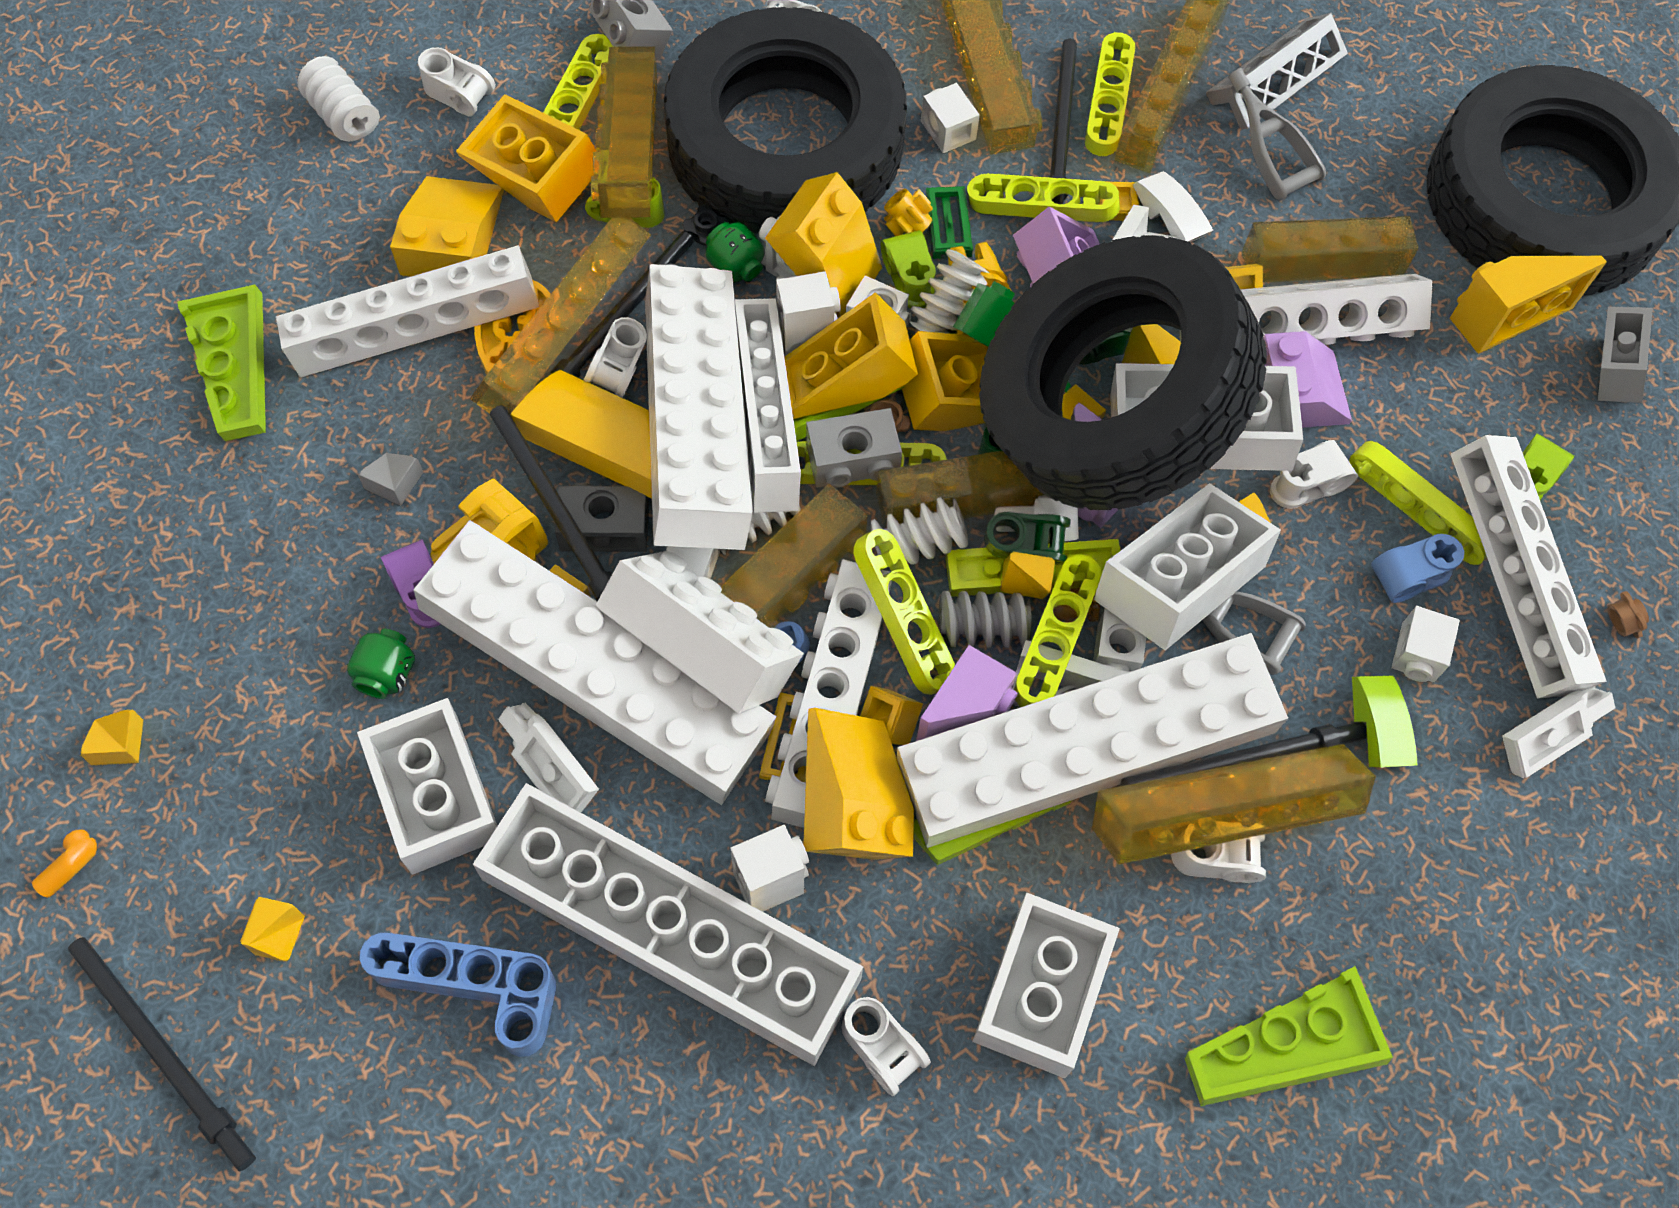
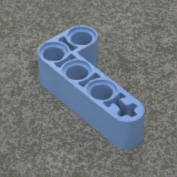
(457, 980)

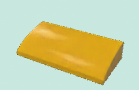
(589, 428)

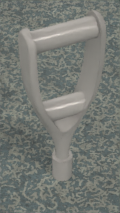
(1276, 123)
(1282, 642)

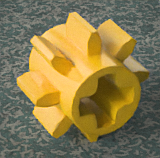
(907, 212)

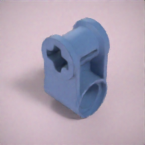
(1418, 566)

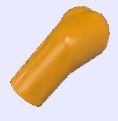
(78, 852)

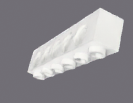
(1407, 309)
(407, 311)
(767, 408)
(1527, 567)
(825, 669)

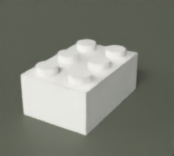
(428, 786)
(1046, 986)

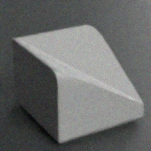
(391, 476)

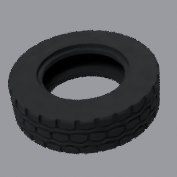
(771, 52)
(1577, 113)
(1170, 433)

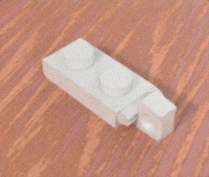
(1555, 730)
(547, 758)

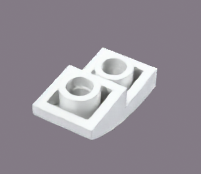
(1174, 204)

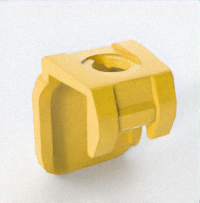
(500, 515)

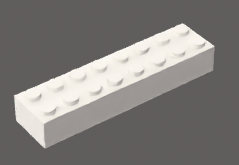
(696, 410)
(589, 661)
(1089, 739)
(670, 923)

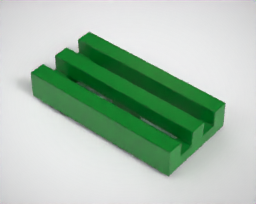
(945, 193)

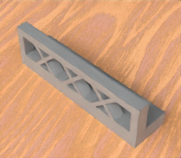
(1280, 54)

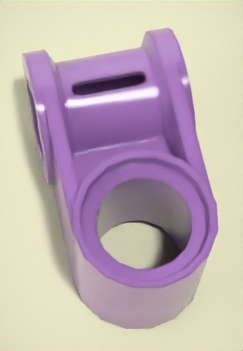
(406, 570)

